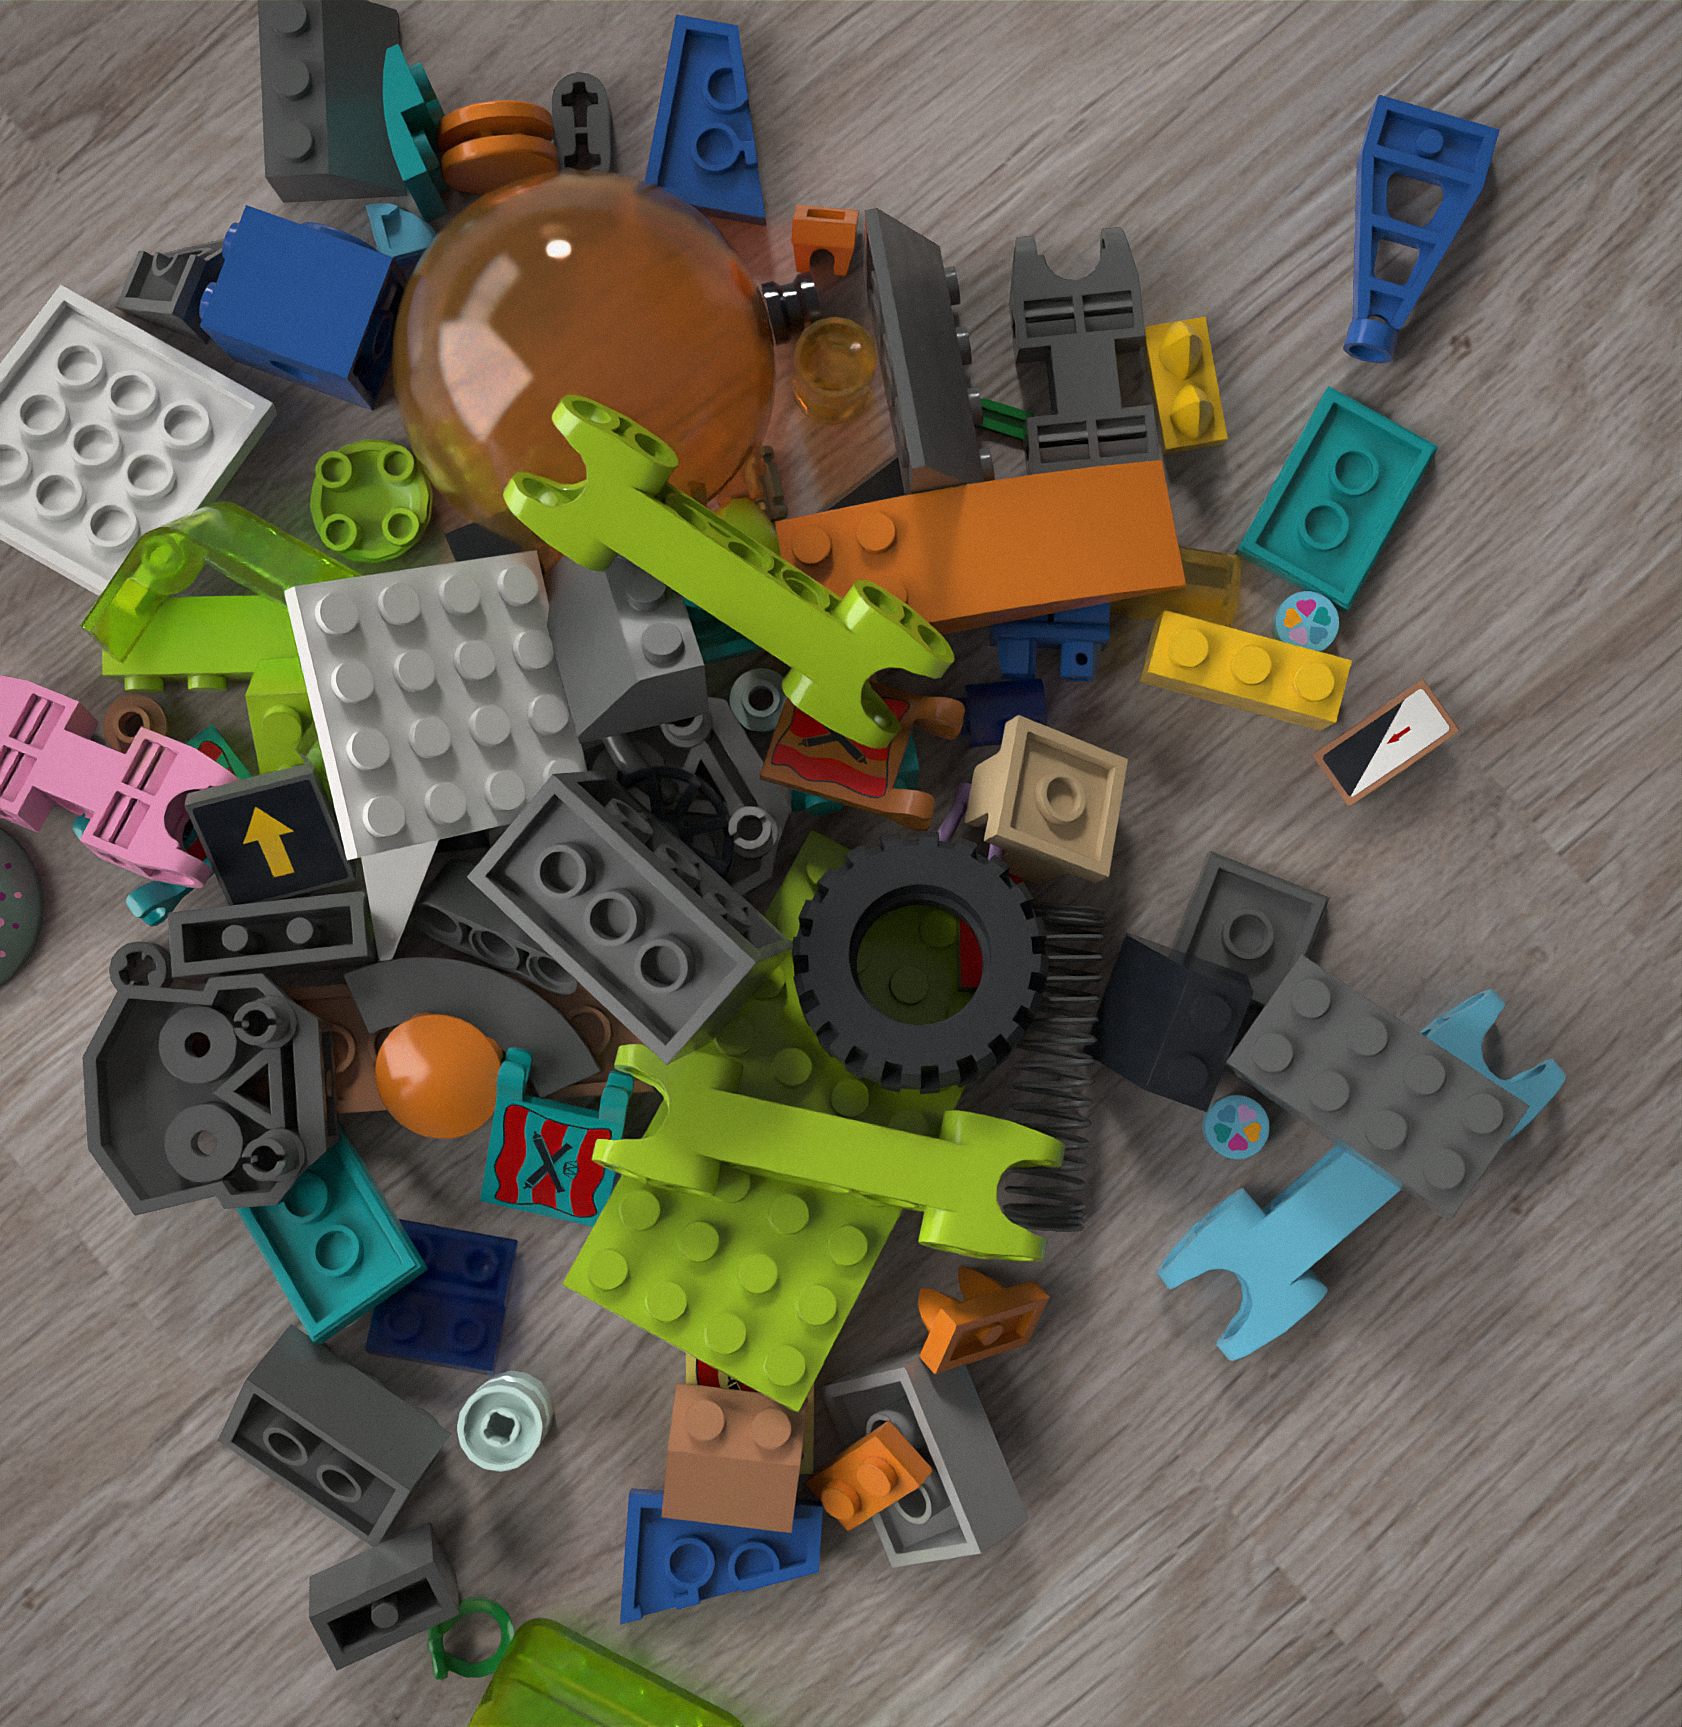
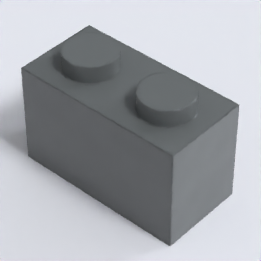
(383, 1596)

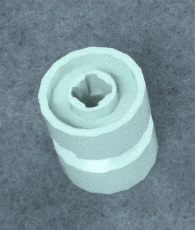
(505, 1421)

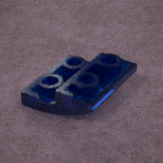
(453, 1309)

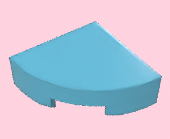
(399, 233)

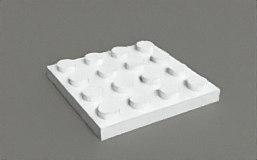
(110, 437)
(433, 697)

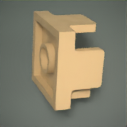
(1049, 803)

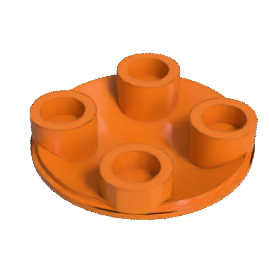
(438, 1075)

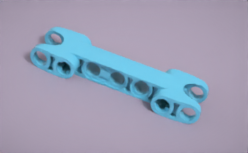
(1278, 1244)

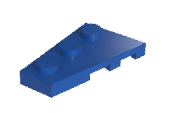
(704, 125)
(690, 1561)

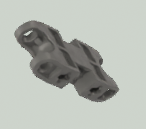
(1078, 333)

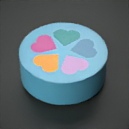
(1306, 621)
(1235, 1126)

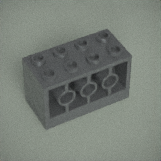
(630, 912)

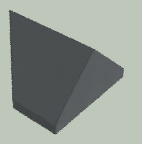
(170, 287)

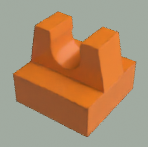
(824, 229)

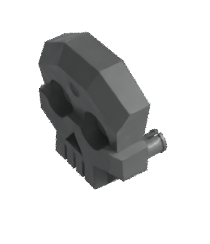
(156, 1096)

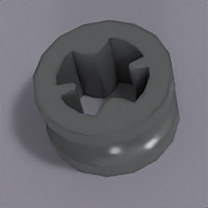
(125, 960)

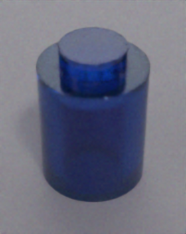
(995, 703)

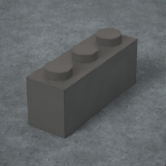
(272, 937)

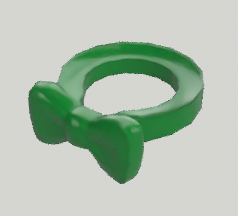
(445, 1662)

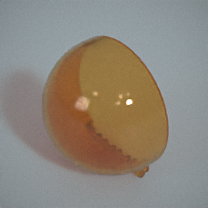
(592, 295)

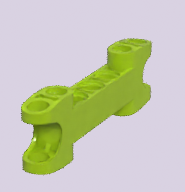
(640, 515)
(943, 1177)

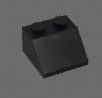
(1169, 1020)

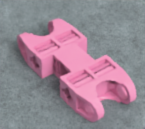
(129, 797)

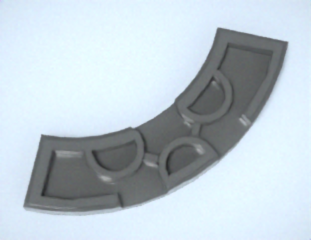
(485, 998)

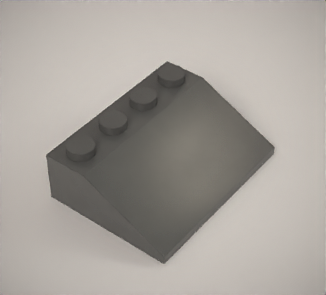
(922, 358)

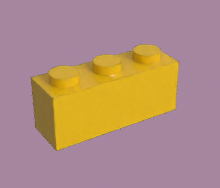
(1245, 671)

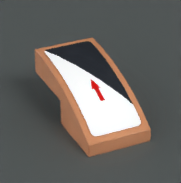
(1386, 742)

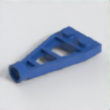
(1425, 148)

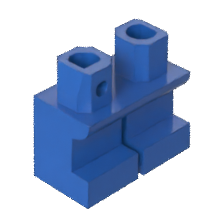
(1076, 632)

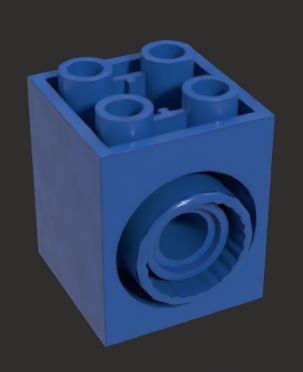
(305, 305)

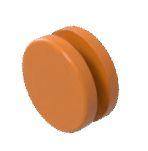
(495, 144)

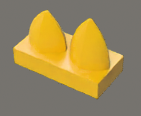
(1184, 385)

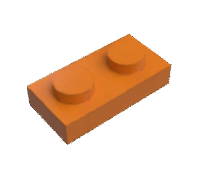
(869, 1476)

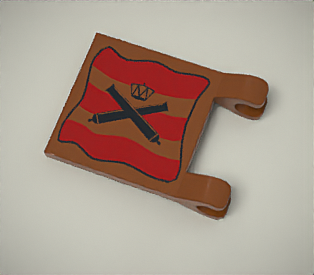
(836, 768)

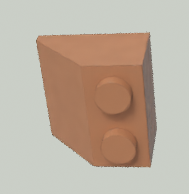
(732, 1458)

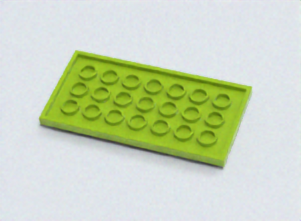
(767, 1263)

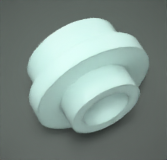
(739, 699)

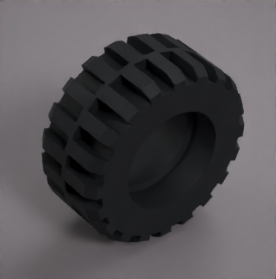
(939, 877)

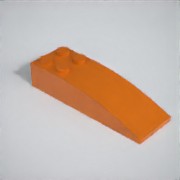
(1001, 545)

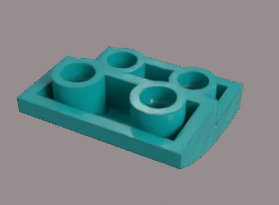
(411, 125)

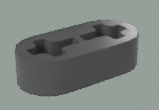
(599, 126)

